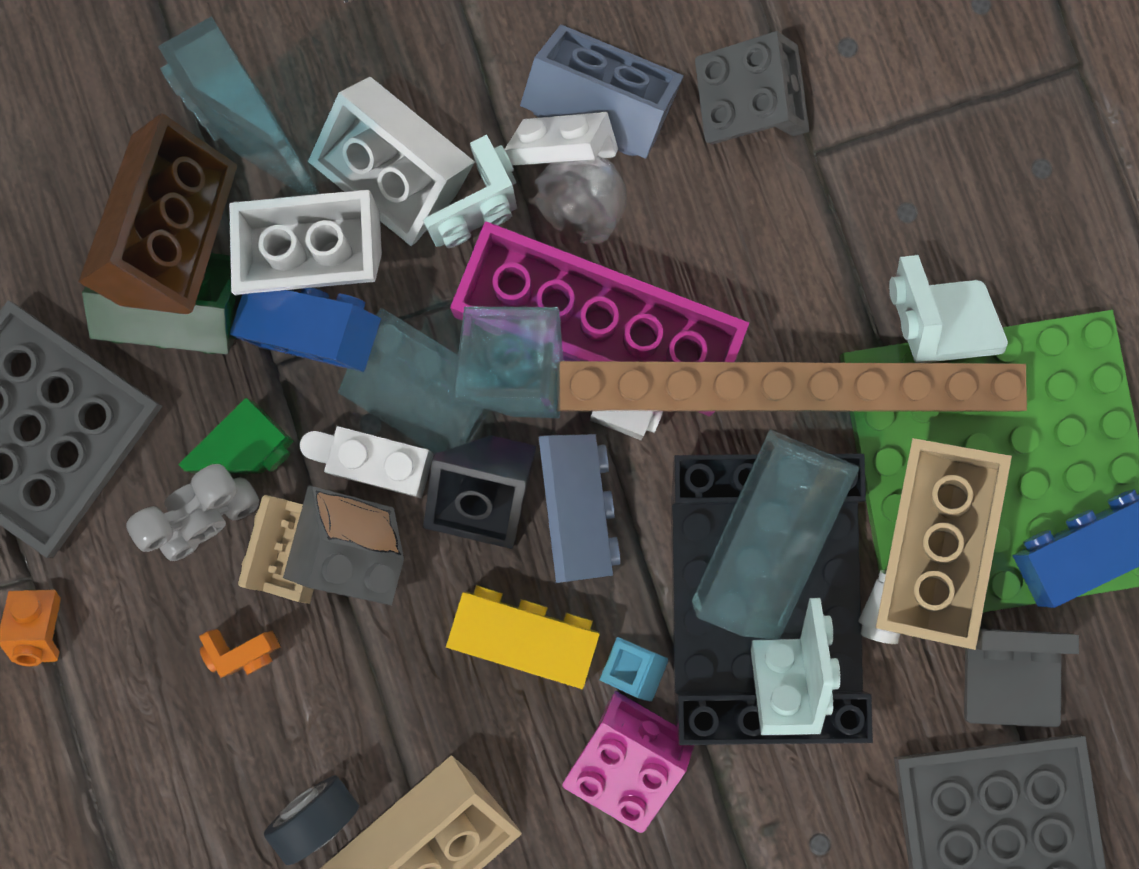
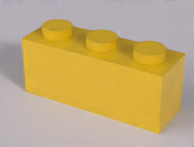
(523, 637)

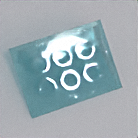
(229, 103)

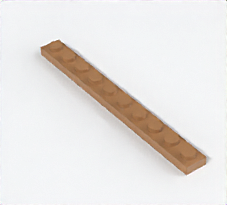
(790, 387)

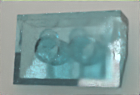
(412, 387)

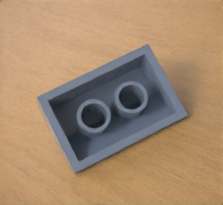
(589, 76)
(578, 507)

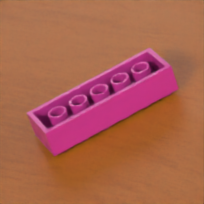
(599, 309)

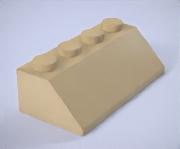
(943, 543)
(436, 825)

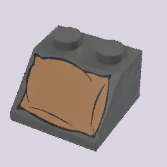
(346, 547)

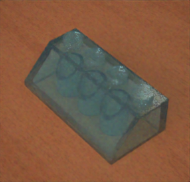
(773, 538)

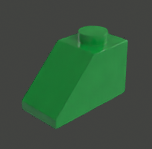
(243, 443)

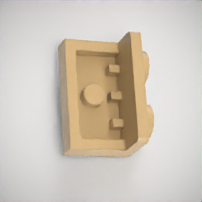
(270, 548)

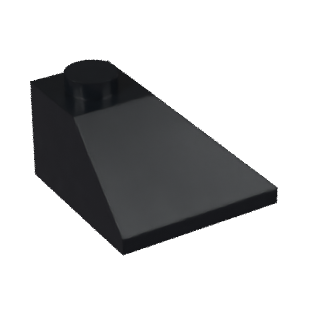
(480, 490)

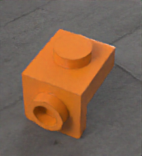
(29, 626)
(249, 656)

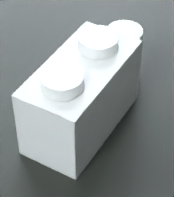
(370, 460)

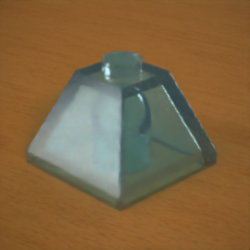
(510, 360)

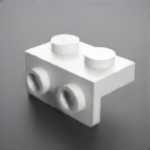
(562, 139)

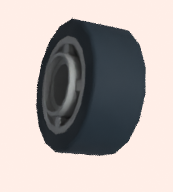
(311, 820)

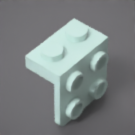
(491, 204)
(945, 318)

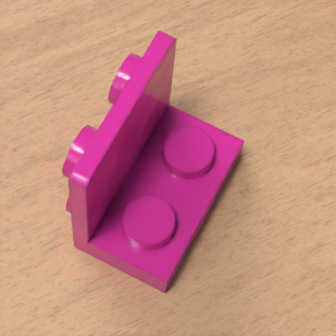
(629, 763)

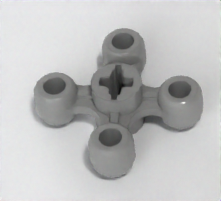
(193, 513)

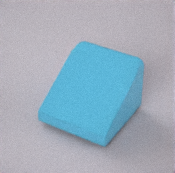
(634, 669)

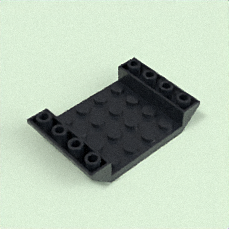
(715, 665)

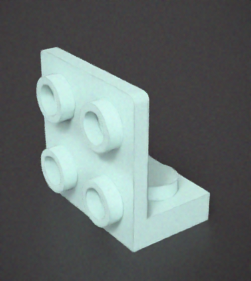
(796, 677)

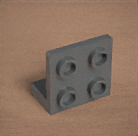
(752, 88)
(1016, 677)

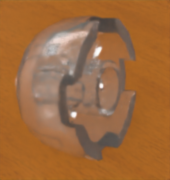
(583, 197)

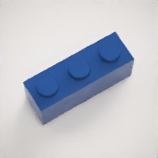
(308, 326)
(1084, 554)

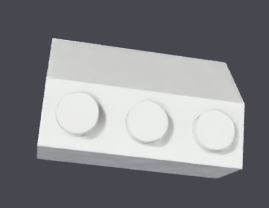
(390, 150)
(304, 242)

